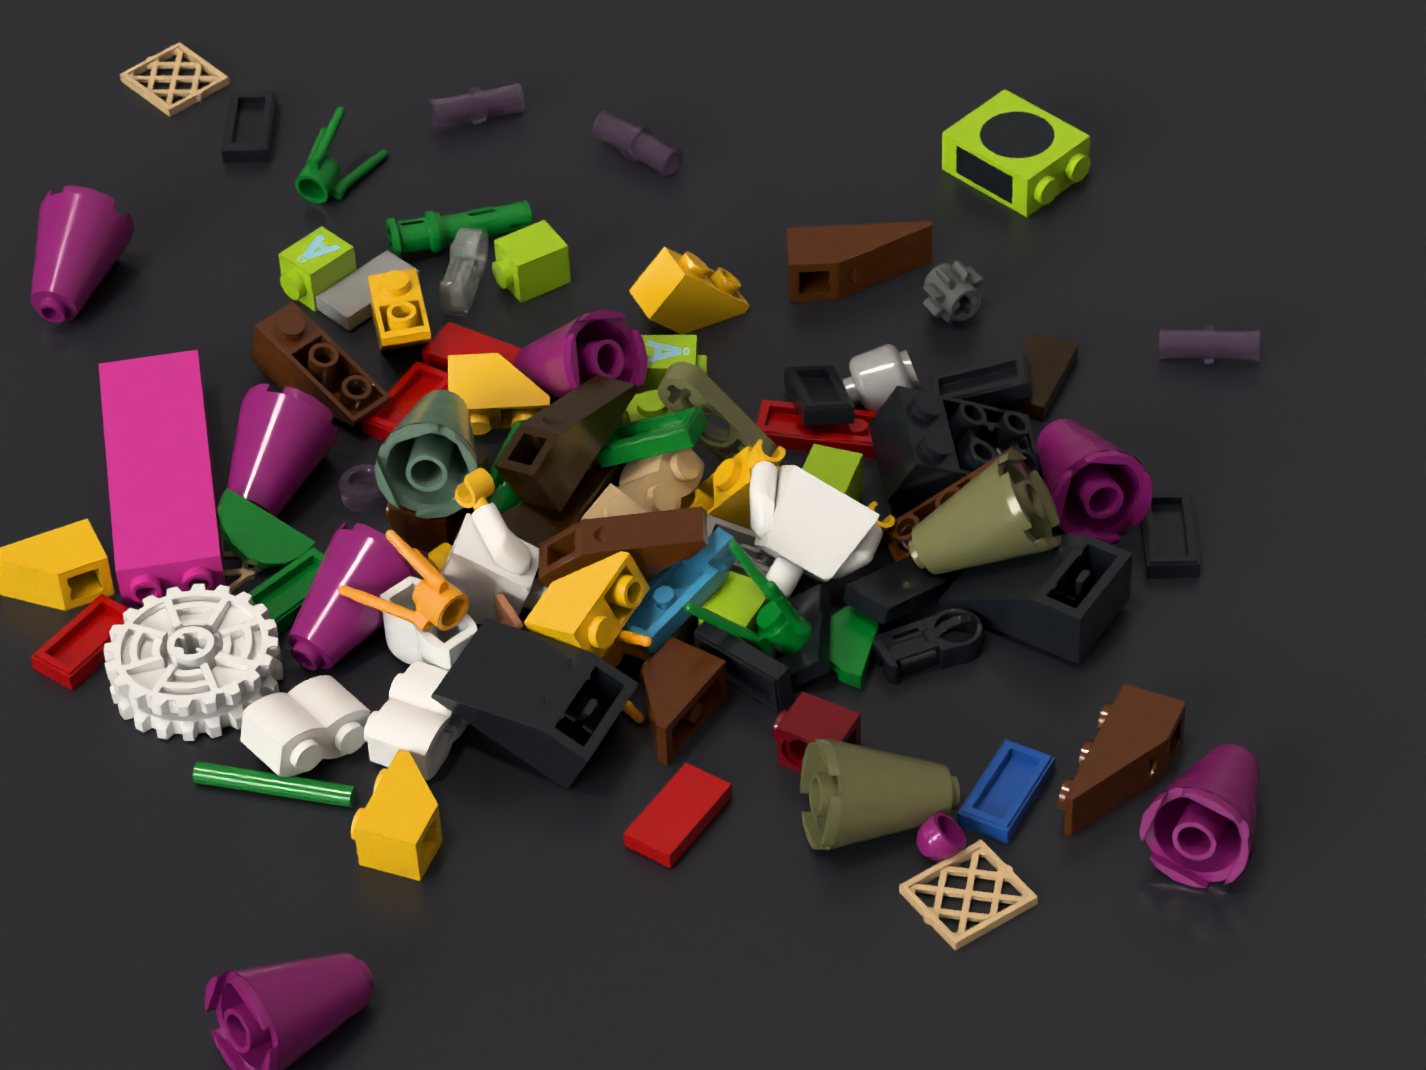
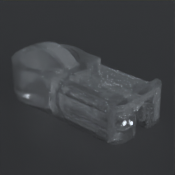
(465, 270)

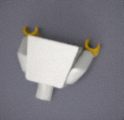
(808, 523)
(488, 555)

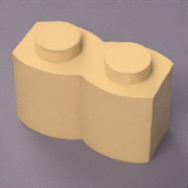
(662, 479)

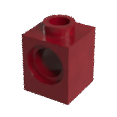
(811, 720)

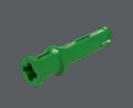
(436, 231)

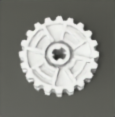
(192, 661)

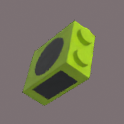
(1015, 153)

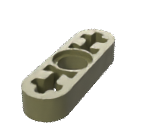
(689, 387)

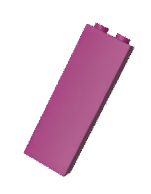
(160, 476)

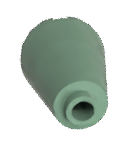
(428, 456)

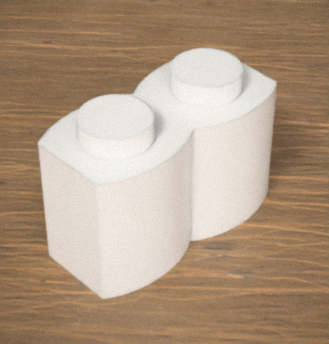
(411, 644)
(414, 721)
(304, 726)

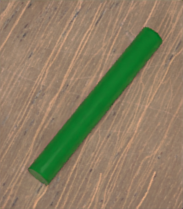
(272, 784)

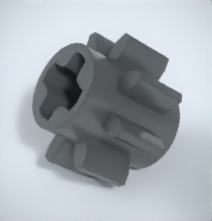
(953, 291)

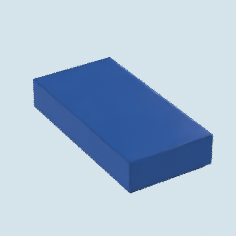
(1006, 791)

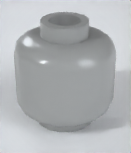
(877, 375)

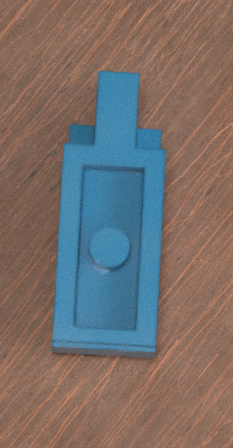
(682, 582)

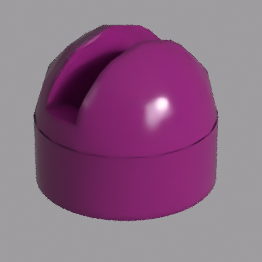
(940, 837)

